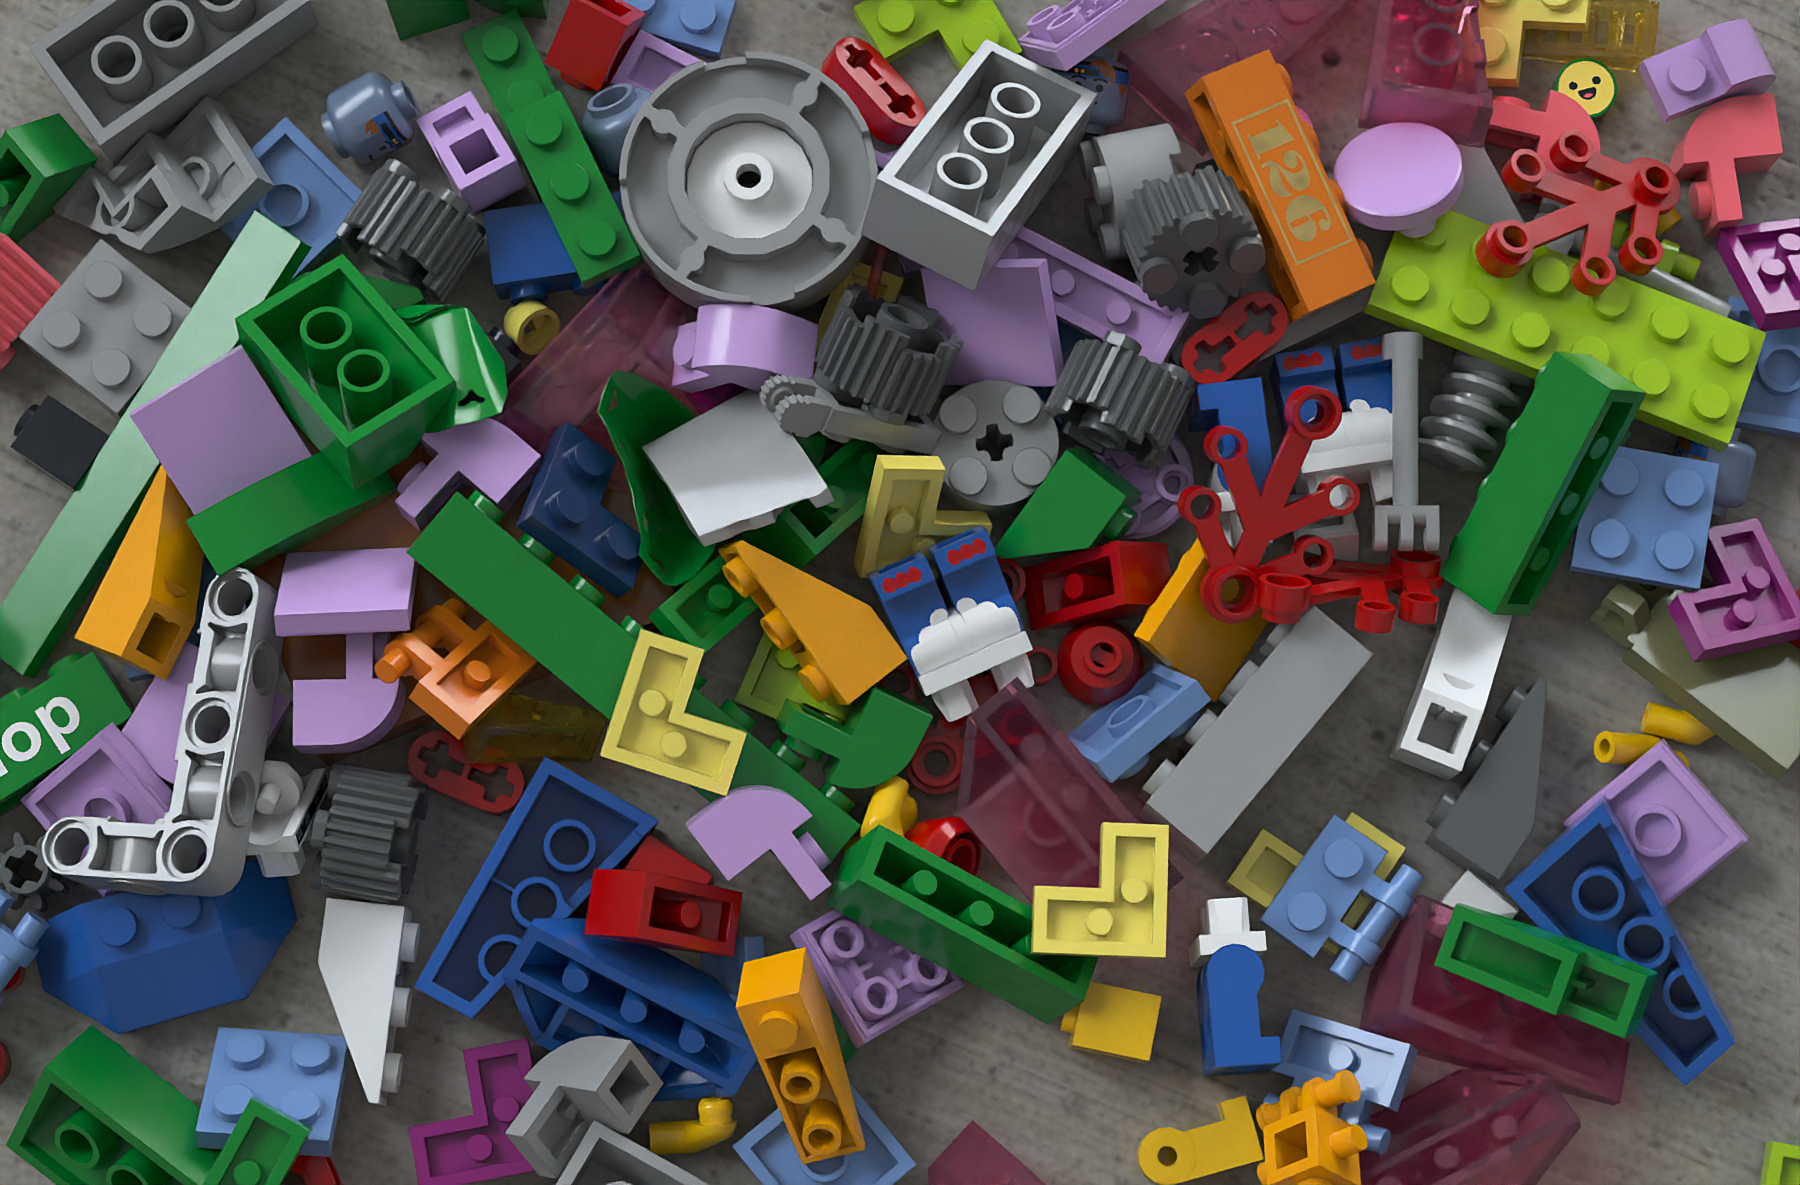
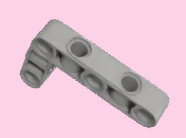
(214, 777)

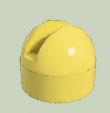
(541, 321)

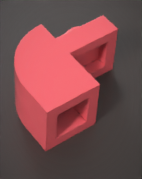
(1519, 127)
(1721, 142)

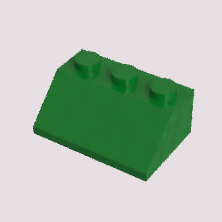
(346, 369)
(109, 1121)

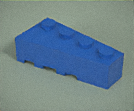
(533, 871)
(1601, 895)

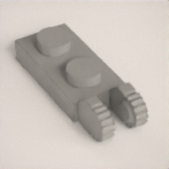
(808, 408)

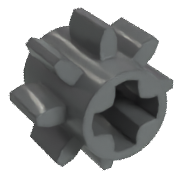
(22, 889)

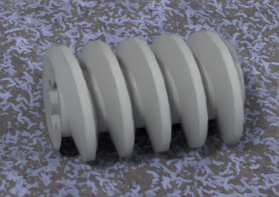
(1466, 413)

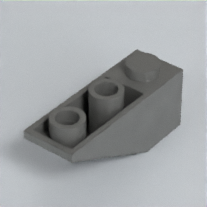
(1498, 800)

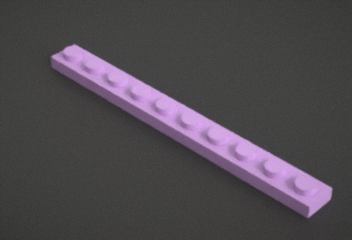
(1081, 290)

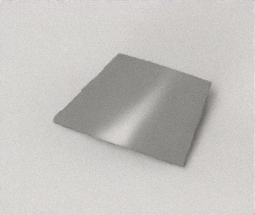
(172, 186)
(734, 469)

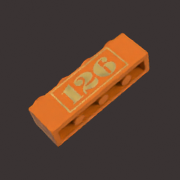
(1277, 168)

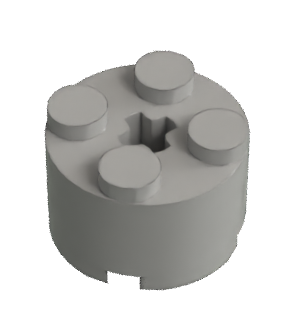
(1117, 167)
(1016, 421)

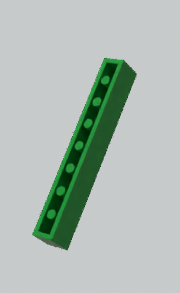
(591, 651)

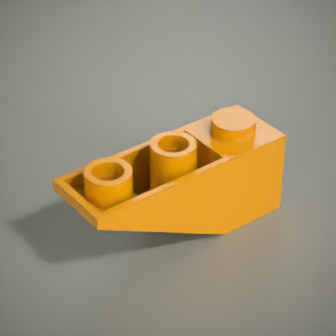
(150, 587)
(826, 630)
(800, 1053)

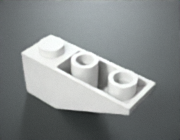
(1452, 688)
(364, 972)

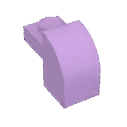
(1708, 69)
(472, 152)
(742, 347)
(473, 454)
(347, 711)
(752, 821)

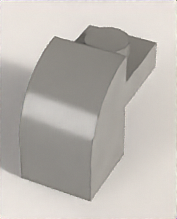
(573, 1087)

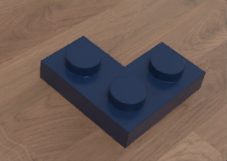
(567, 513)

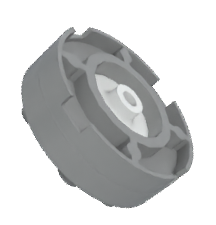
(738, 126)

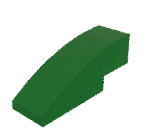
(282, 513)
(1546, 970)

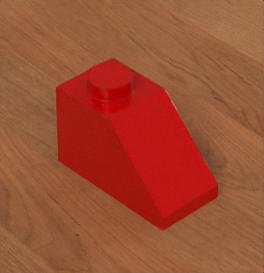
(1096, 584)
(663, 912)

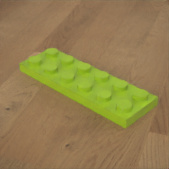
(1675, 351)

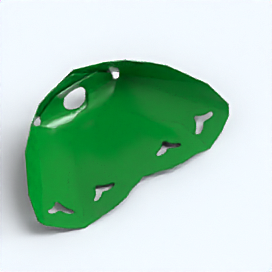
(466, 354)
(639, 418)

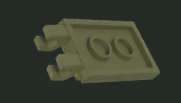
(1741, 697)

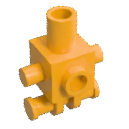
(1306, 1137)

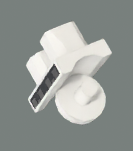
(284, 817)

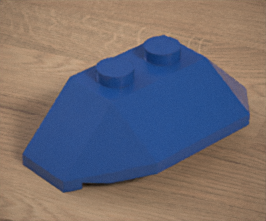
(166, 955)
(599, 986)

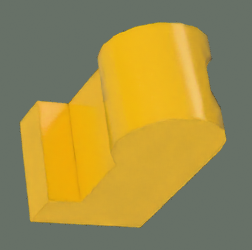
(1176, 1156)

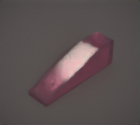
(1476, 1025)

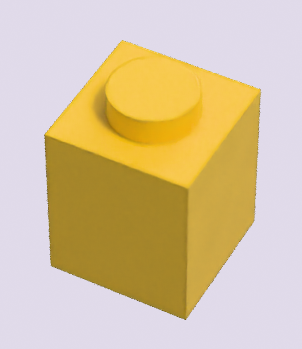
(1113, 1023)

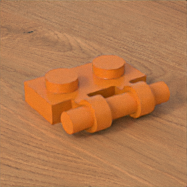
(467, 681)

